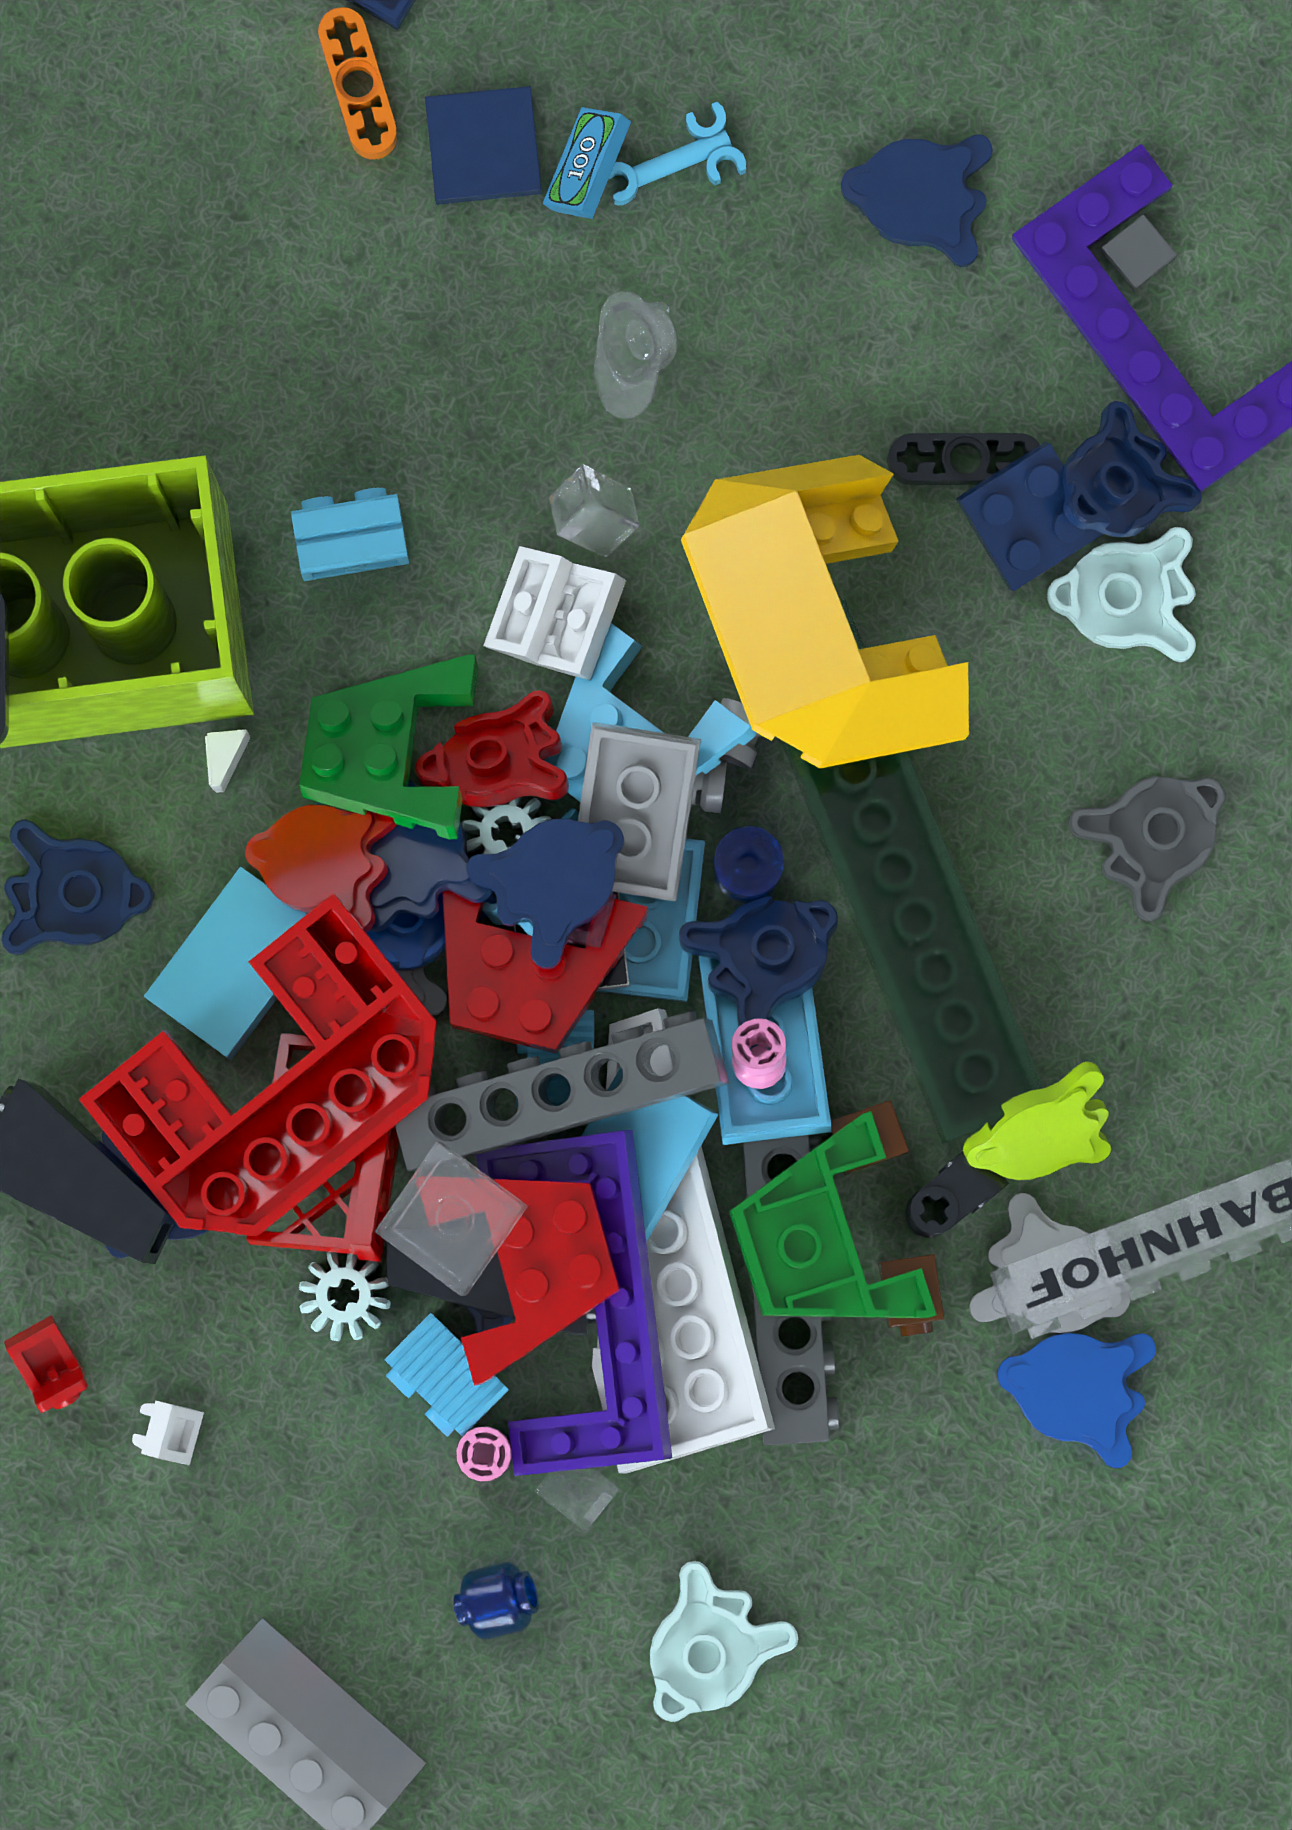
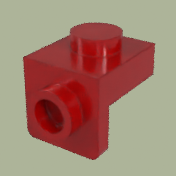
(47, 1365)

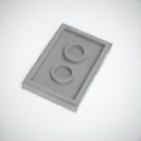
(647, 790)

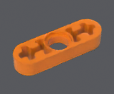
(360, 43)

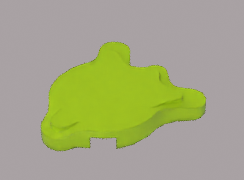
(1045, 1129)

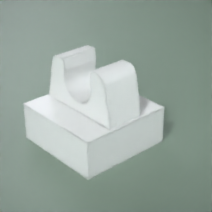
(170, 1432)

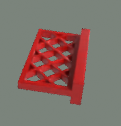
(368, 1188)

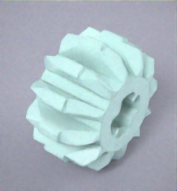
(491, 819)
(354, 1311)

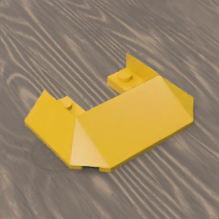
(784, 634)

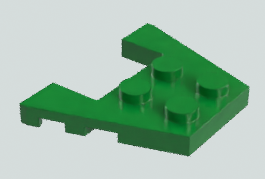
(364, 743)
(802, 1244)

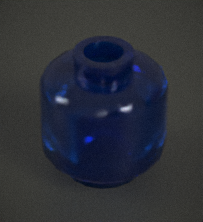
(496, 1600)

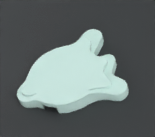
(1128, 593)
(707, 1647)

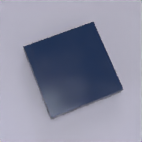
(483, 145)

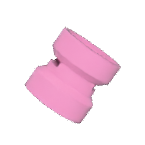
(759, 1066)
(485, 1447)

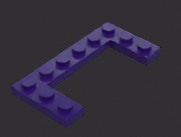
(1059, 253)
(636, 1413)

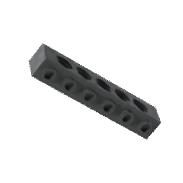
(696, 1069)
(819, 1414)

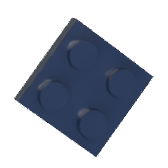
(1023, 517)

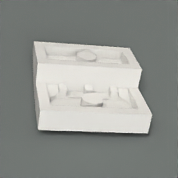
(554, 613)

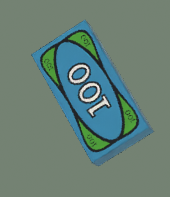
(586, 162)

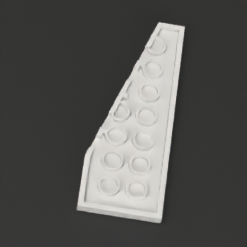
(701, 1324)

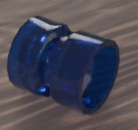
(748, 864)

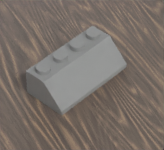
(305, 1732)

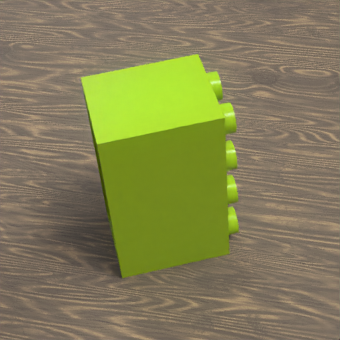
(120, 602)

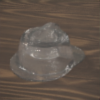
(631, 350)

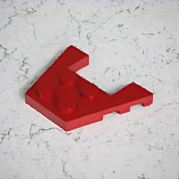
(506, 995)
(553, 1271)

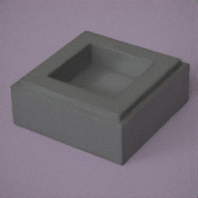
(1138, 253)

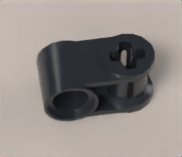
(960, 1191)

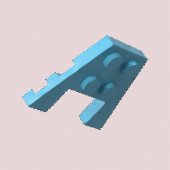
(594, 702)

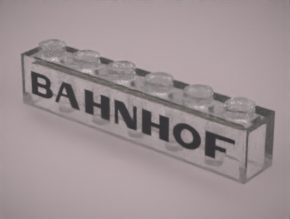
(1147, 1248)

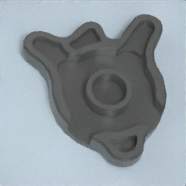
(1155, 836)

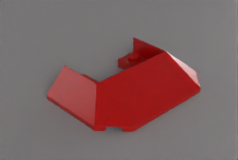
(309, 1123)

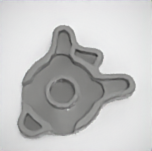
(1029, 1235)

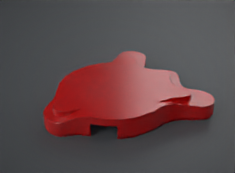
(499, 756)
(322, 853)

